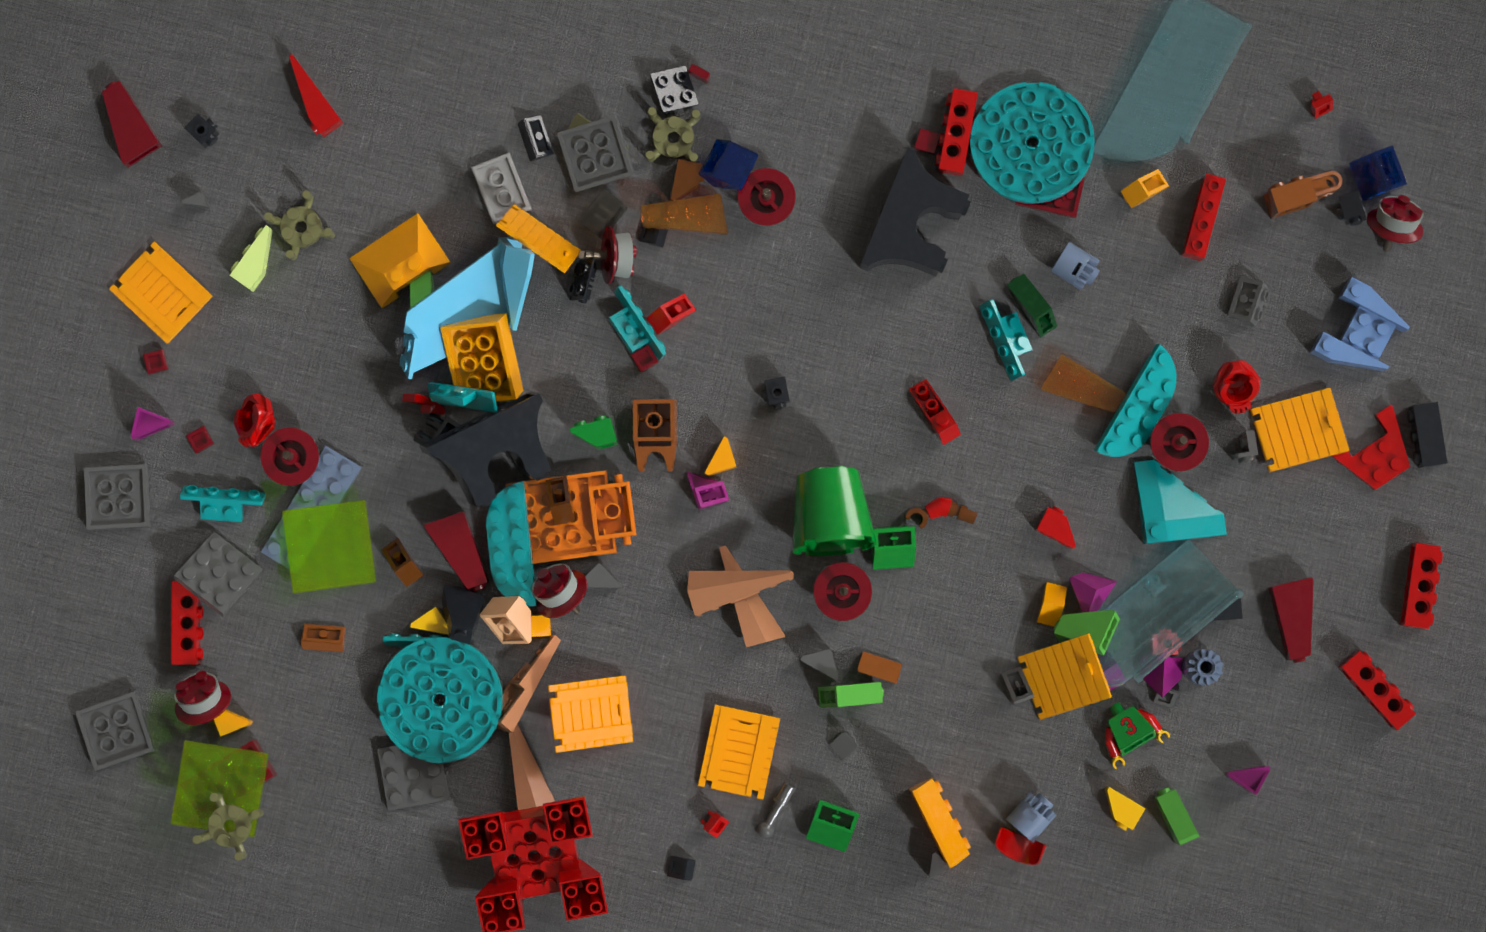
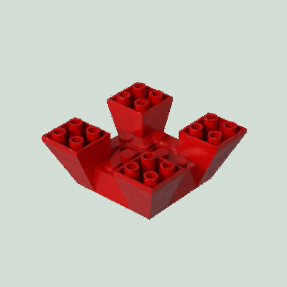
(514, 879)

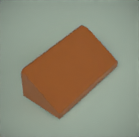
(323, 638)
(879, 667)

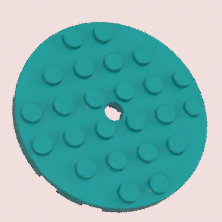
(1028, 172)
(470, 705)

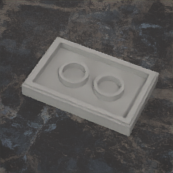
(500, 186)

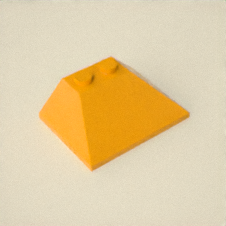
(399, 259)

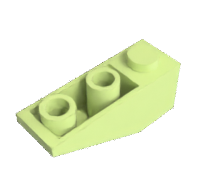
(254, 262)

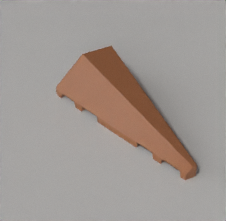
(716, 588)
(753, 615)
(522, 686)
(528, 778)

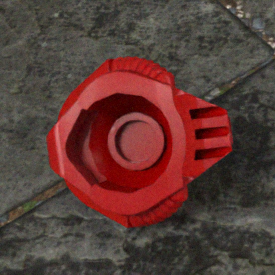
(1236, 385)
(254, 420)

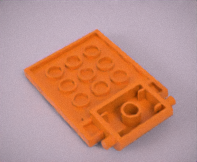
(600, 515)

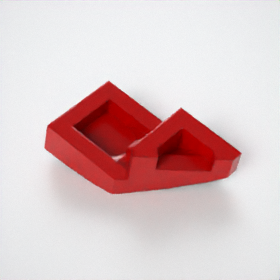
(427, 405)

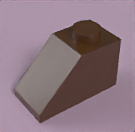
(686, 179)
(560, 500)
(402, 562)

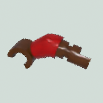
(942, 507)

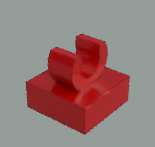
(1321, 105)
(715, 824)

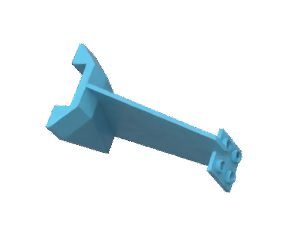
(486, 287)

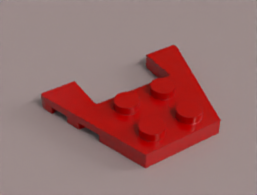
(1382, 458)

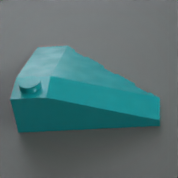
(1171, 509)

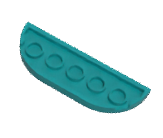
(1141, 406)
(511, 544)

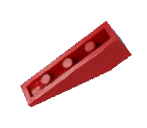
(319, 111)

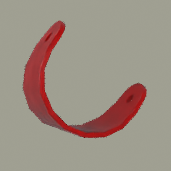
(1019, 847)

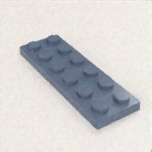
(326, 486)

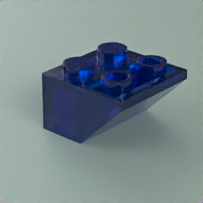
(728, 165)
(1378, 173)

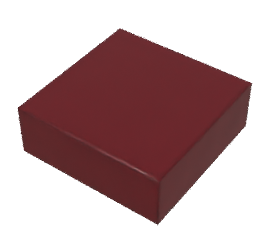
(699, 73)
(927, 141)
(644, 358)
(155, 362)
(200, 439)

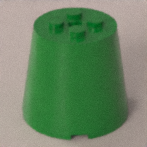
(831, 513)

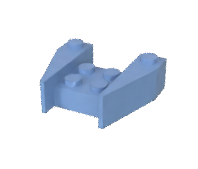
(1365, 333)

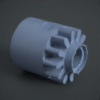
(1076, 266)
(1192, 664)
(1032, 816)

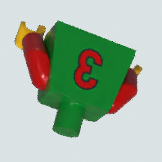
(1130, 730)

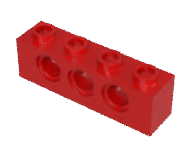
(966, 101)
(1203, 217)
(1412, 594)
(179, 633)
(1351, 669)

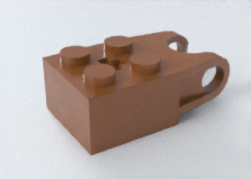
(1299, 193)
(654, 438)

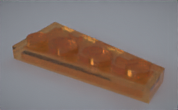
(696, 214)
(1081, 385)

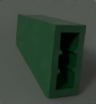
(1032, 305)

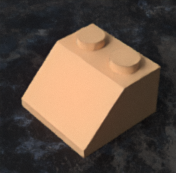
(508, 619)

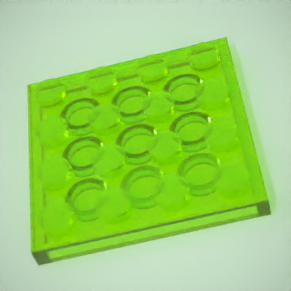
(329, 546)
(213, 769)

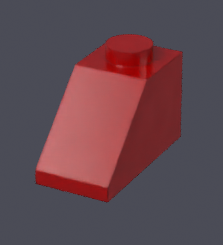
(670, 314)
(1056, 526)

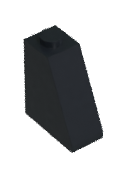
(461, 612)

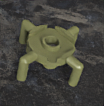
(673, 125)
(292, 218)
(217, 829)

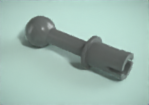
(765, 829)

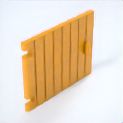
(538, 238)
(159, 291)
(1298, 429)
(1065, 676)
(590, 713)
(739, 753)

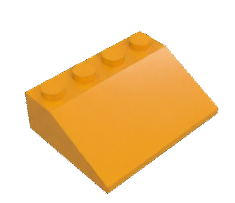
(483, 355)
(939, 821)

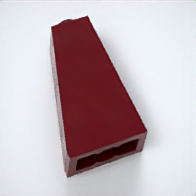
(130, 128)
(459, 547)
(1293, 613)

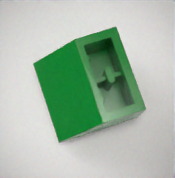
(598, 434)
(894, 547)
(832, 825)

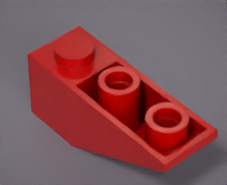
(935, 412)

